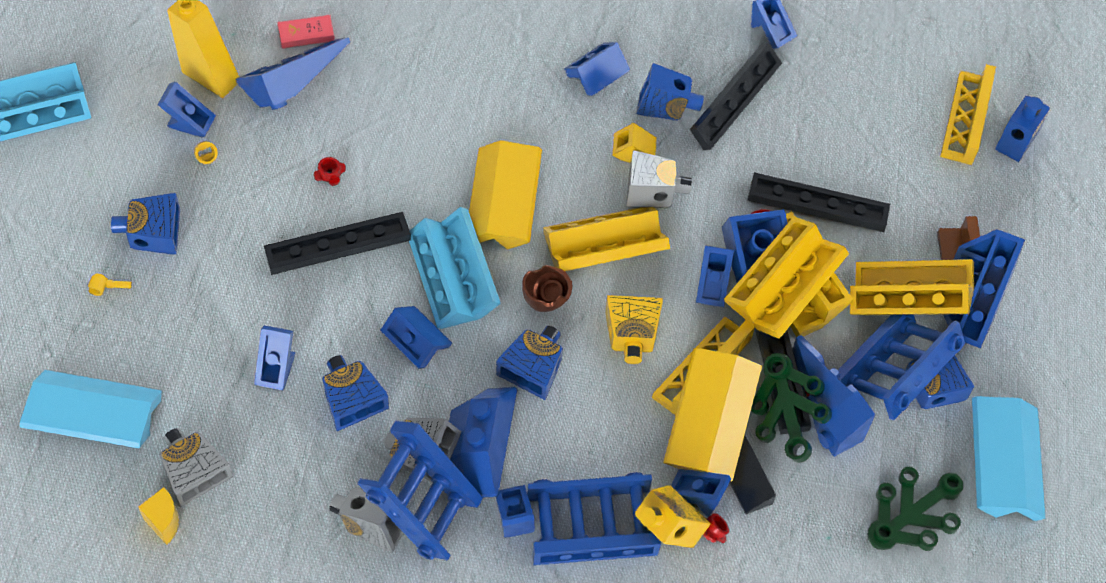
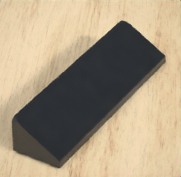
(751, 482)

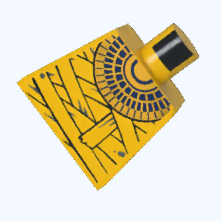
(632, 324)
(667, 513)

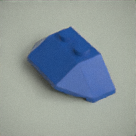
(994, 264)
(483, 437)

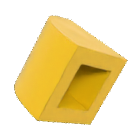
(632, 138)
(161, 515)

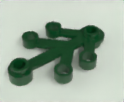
(786, 403)
(912, 513)

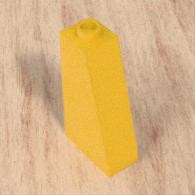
(201, 47)

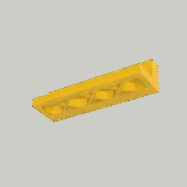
(977, 115)
(734, 345)

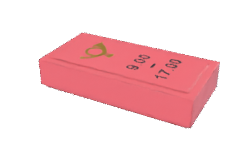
(305, 31)

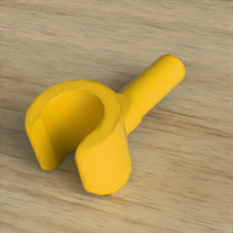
(99, 282)

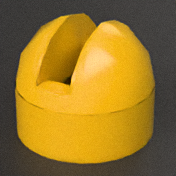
(208, 157)

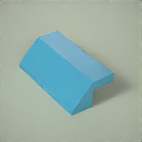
(41, 101)
(453, 269)
(90, 408)
(1008, 457)

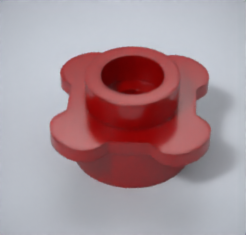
(329, 164)
(717, 530)

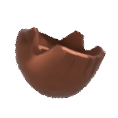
(546, 288)

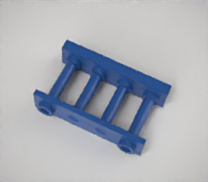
(888, 340)
(445, 477)
(580, 546)

